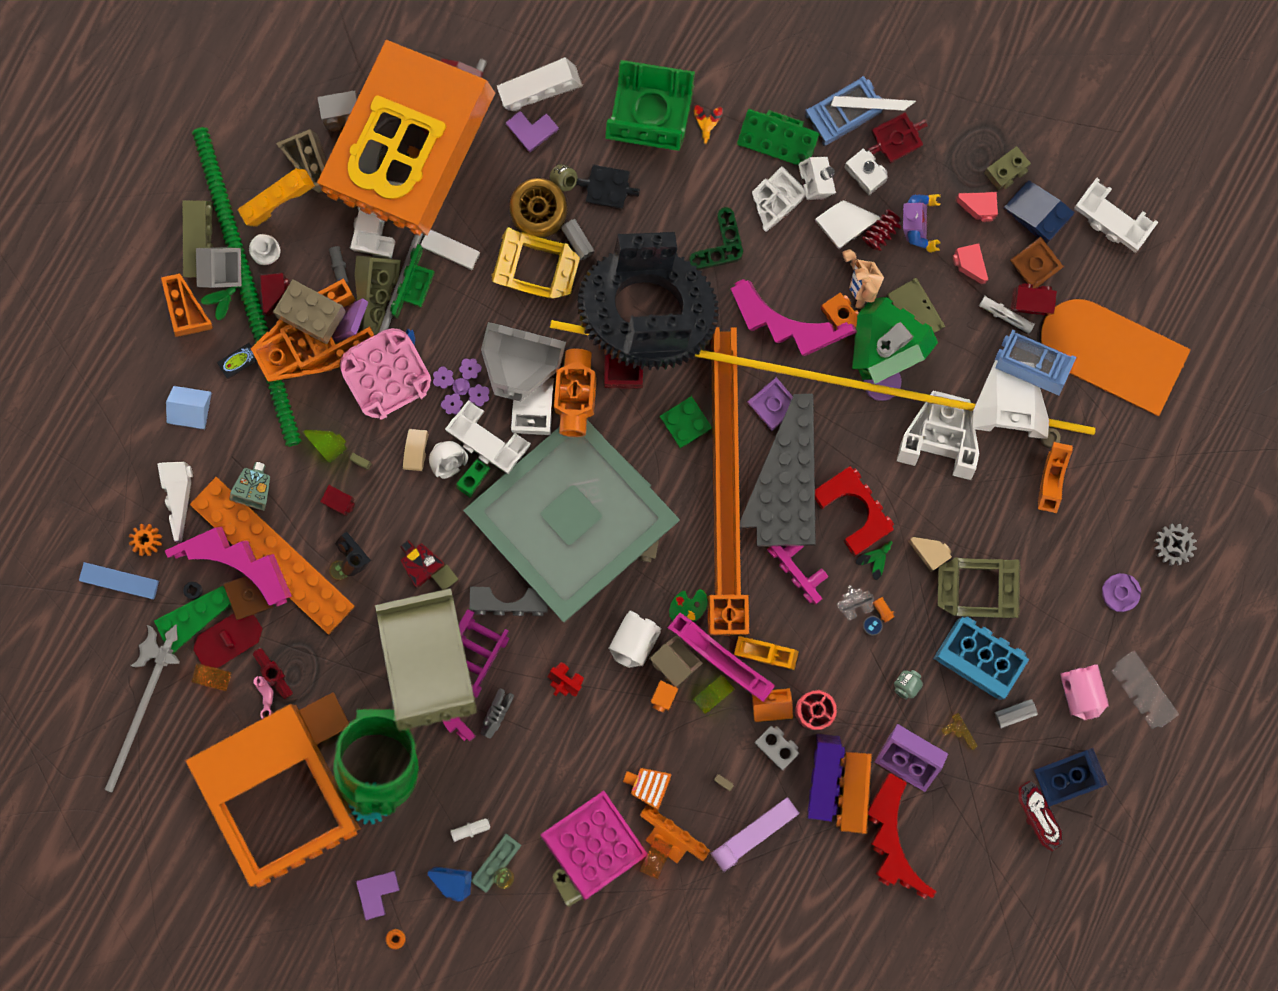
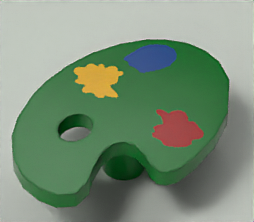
(686, 606)

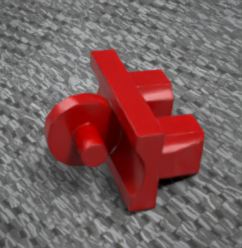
(563, 683)

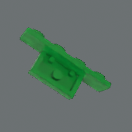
(415, 283)

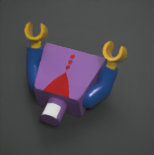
(916, 221)

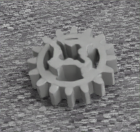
(1179, 550)

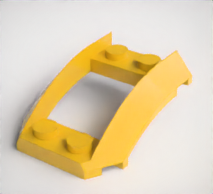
(509, 257)

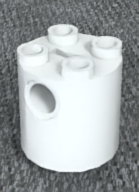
(634, 640)

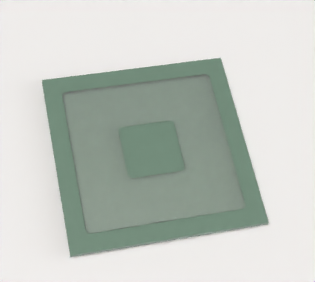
(571, 518)

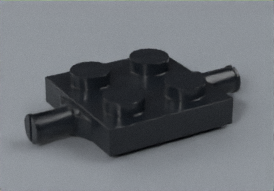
(607, 186)

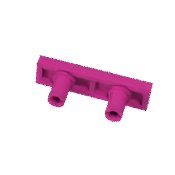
(799, 580)

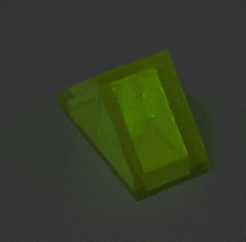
(713, 694)

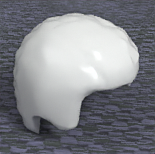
(264, 249)

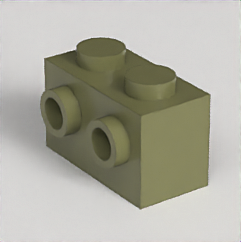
(1007, 169)

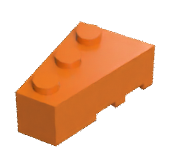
(184, 310)

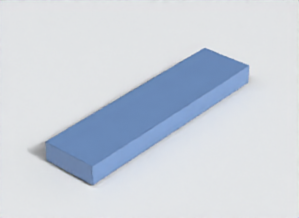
(119, 580)

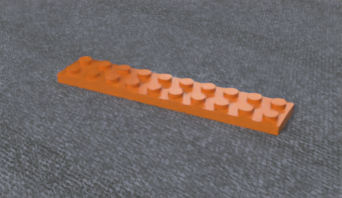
(307, 586)

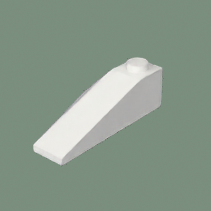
(176, 481)

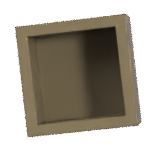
(675, 661)

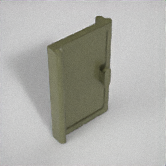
(911, 299)

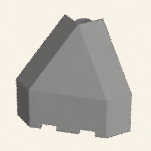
(519, 360)

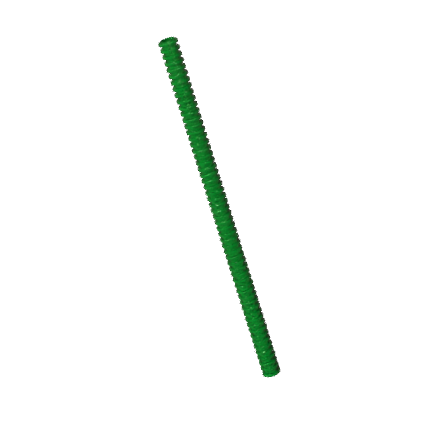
(247, 287)

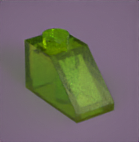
(327, 443)

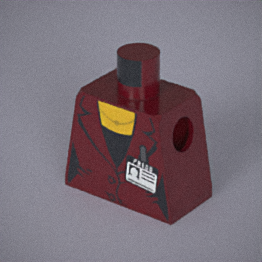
(420, 563)

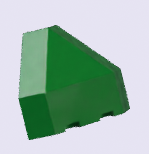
(876, 321)

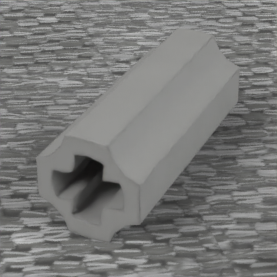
(577, 239)
(1016, 713)

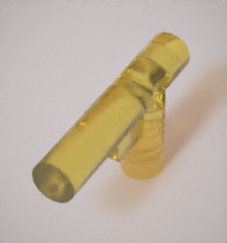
(960, 730)

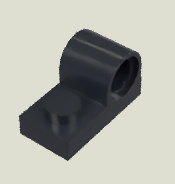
(353, 554)

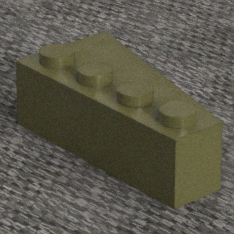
(196, 232)

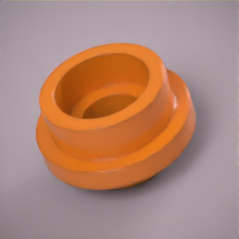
(389, 941)

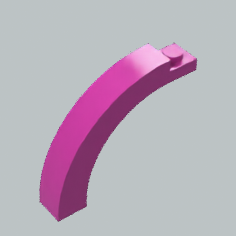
(720, 657)

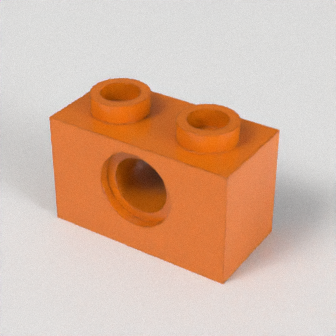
(837, 304)
(664, 696)

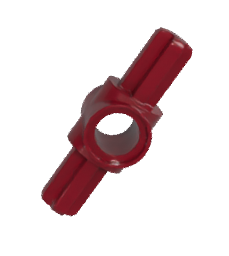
(266, 664)

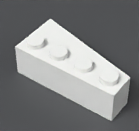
(539, 84)

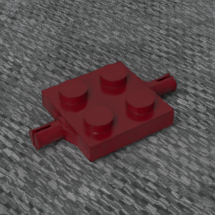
(897, 137)

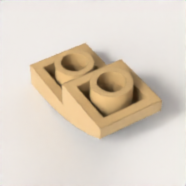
(415, 450)

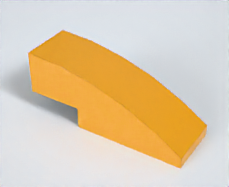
(766, 653)

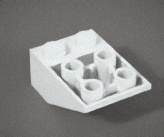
(534, 412)

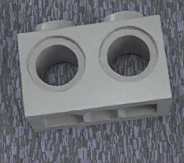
(774, 750)

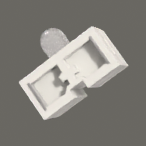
(866, 171)
(817, 177)

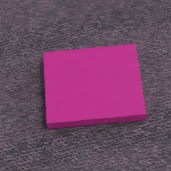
(594, 845)

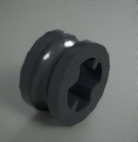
(190, 595)

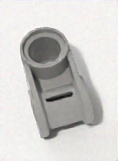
(896, 338)

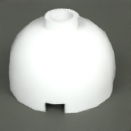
(446, 459)

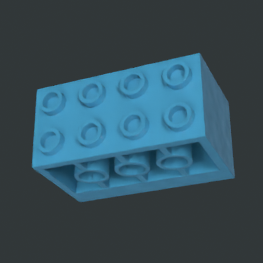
(969, 663)

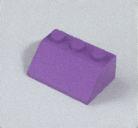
(911, 758)

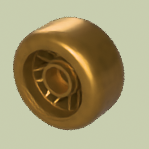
(537, 193)

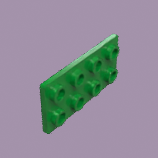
(777, 136)

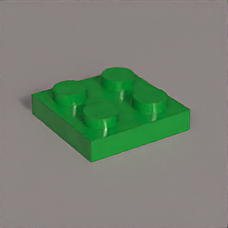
(686, 422)

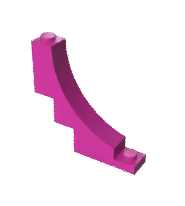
(808, 336)
(215, 546)

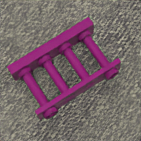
(469, 623)

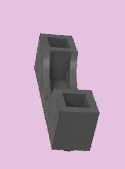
(484, 601)

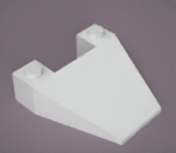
(945, 433)

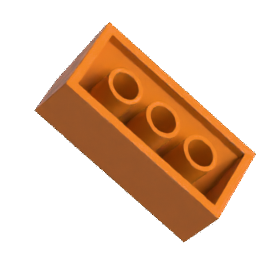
(854, 792)

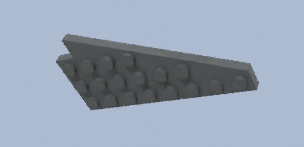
(785, 491)

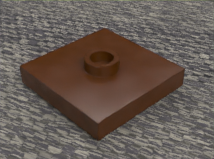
(245, 598)

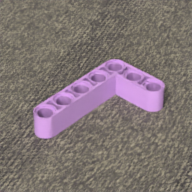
(753, 834)

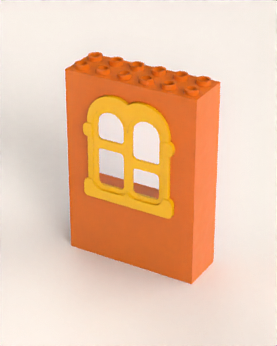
(422, 94)

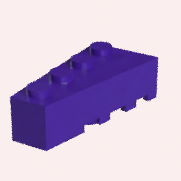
(824, 777)

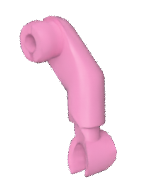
(267, 693)

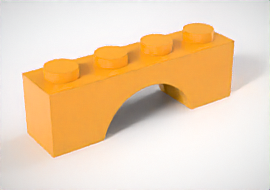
(288, 187)

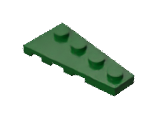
(193, 616)

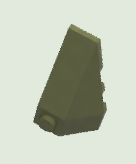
(374, 283)

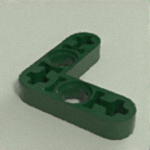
(728, 244)

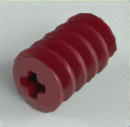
(882, 230)

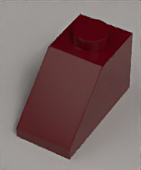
(273, 288)
(338, 500)

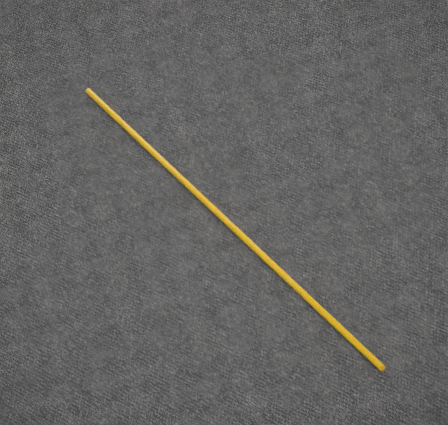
(840, 381)

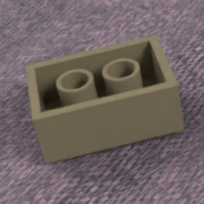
(309, 311)

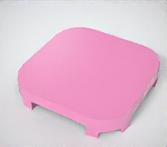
(385, 373)

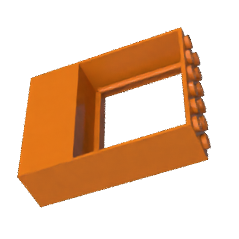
(253, 758)

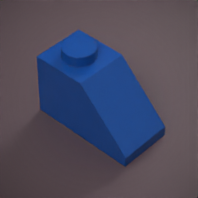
(452, 882)

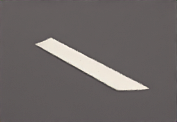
(871, 103)

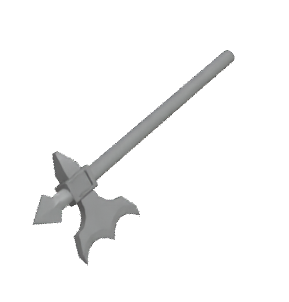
(164, 656)

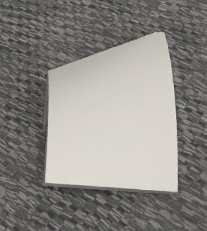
(777, 197)
(845, 222)

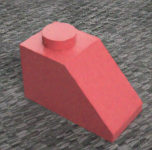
(979, 205)
(971, 263)

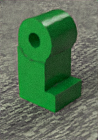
(473, 478)

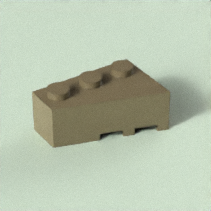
(305, 153)

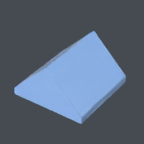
(188, 407)

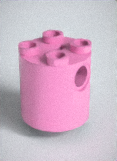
(1085, 692)

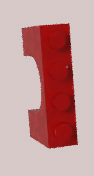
(849, 484)

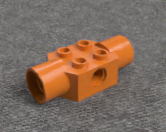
(575, 392)

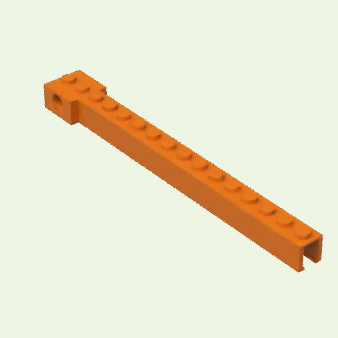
(727, 608)

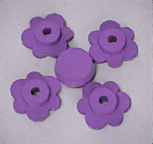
(461, 386)

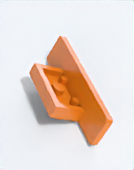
(669, 832)

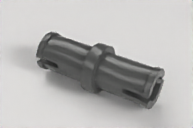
(338, 265)

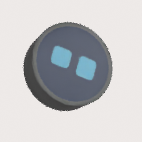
(872, 625)

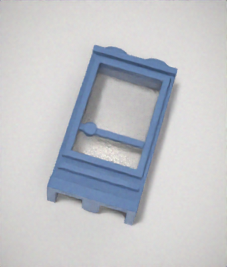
(837, 121)
(1034, 362)

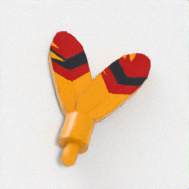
(707, 125)

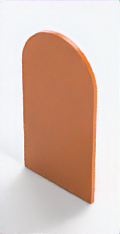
(1115, 353)

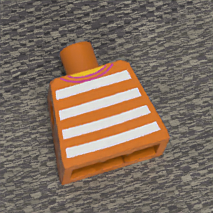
(648, 785)

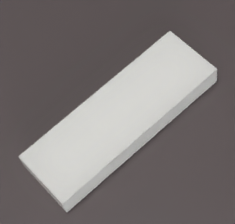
(450, 249)

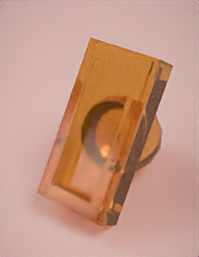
(211, 677)
(656, 858)

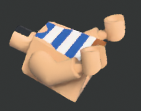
(865, 279)

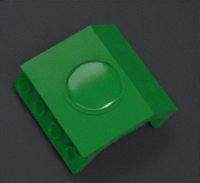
(651, 105)

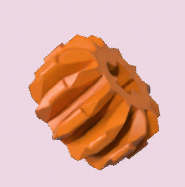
(148, 546)

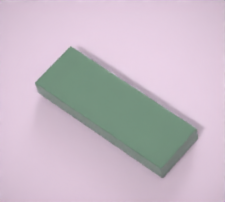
(498, 859)

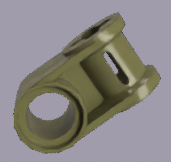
(567, 889)

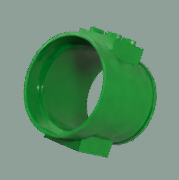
(370, 798)

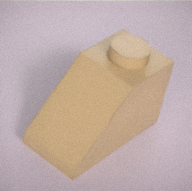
(931, 552)

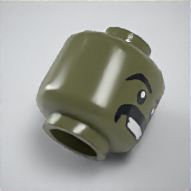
(564, 177)

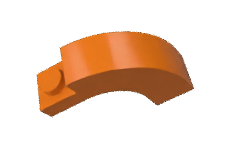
(1053, 476)

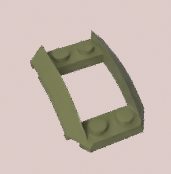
(1008, 587)

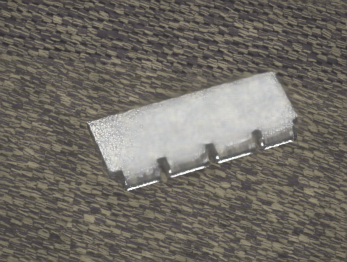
(1149, 693)

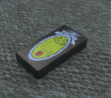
(237, 361)

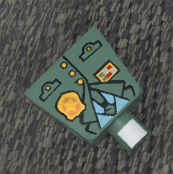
(252, 487)

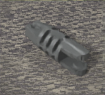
(496, 713)

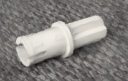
(470, 829)

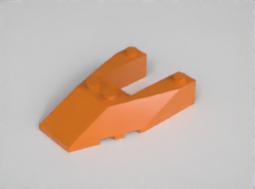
(292, 353)

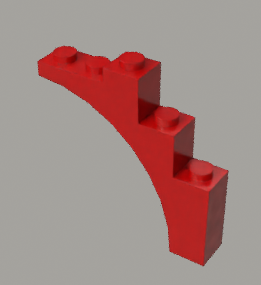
(894, 866)

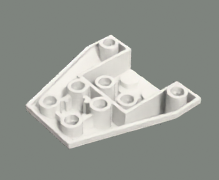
(1011, 405)

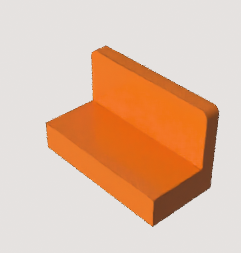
(775, 706)

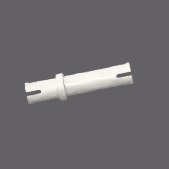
(1006, 314)

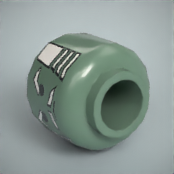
(908, 684)

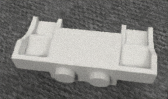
(488, 446)

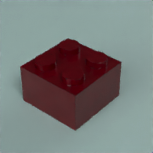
(1033, 300)
(621, 376)

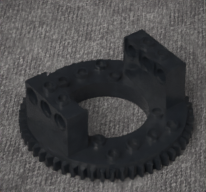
(648, 339)

